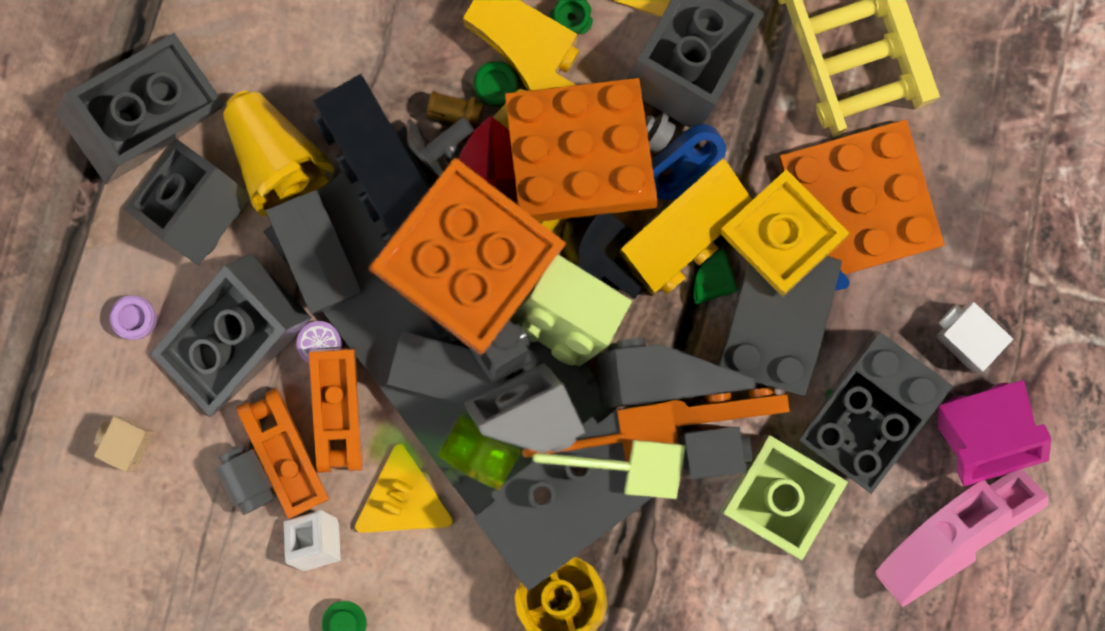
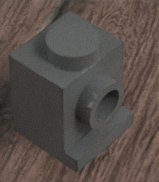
(505, 353)

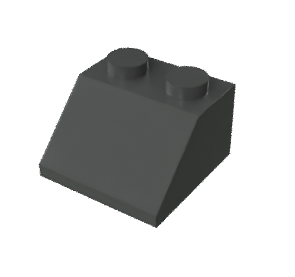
(187, 202)

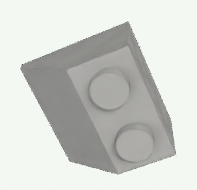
(528, 412)

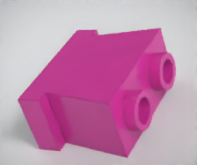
(993, 432)

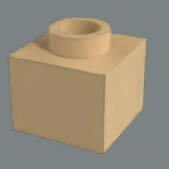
(122, 443)

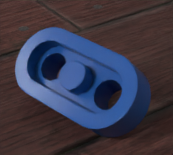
(686, 161)

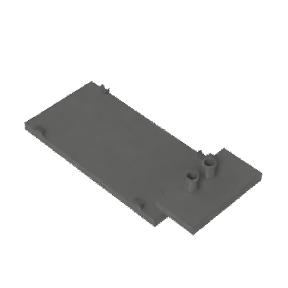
(527, 534)

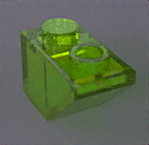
(476, 454)

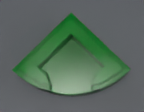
(714, 279)

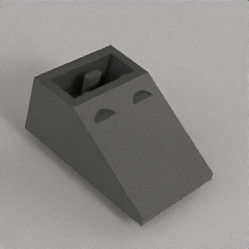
(874, 411)

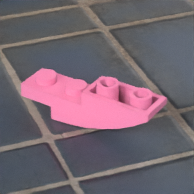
(956, 532)

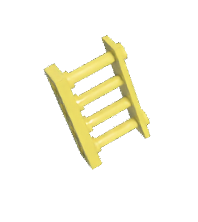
(899, 43)

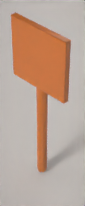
(638, 423)

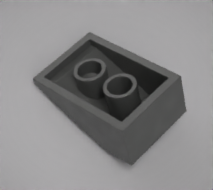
(694, 55)
(138, 107)
(230, 333)
(777, 335)
(656, 373)

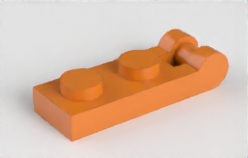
(335, 408)
(722, 408)
(283, 454)

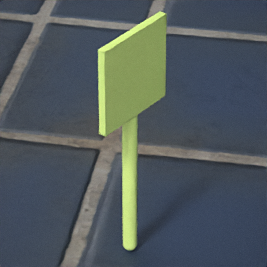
(652, 467)

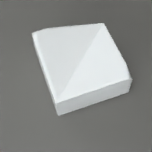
(312, 540)

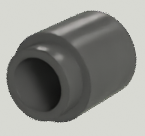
(244, 479)

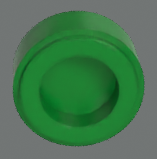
(494, 81)

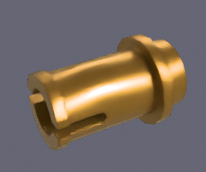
(452, 109)

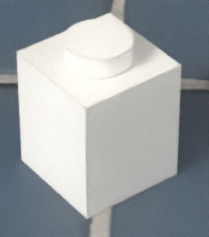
(972, 336)

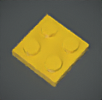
(784, 233)

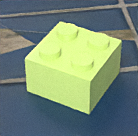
(571, 312)
(783, 496)

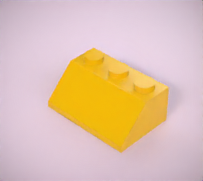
(685, 230)

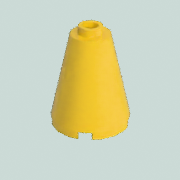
(272, 152)

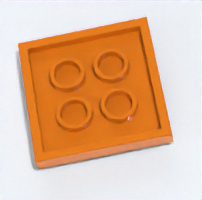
(581, 150)
(873, 191)
(467, 256)

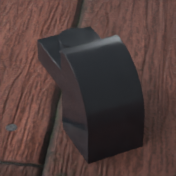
(594, 245)

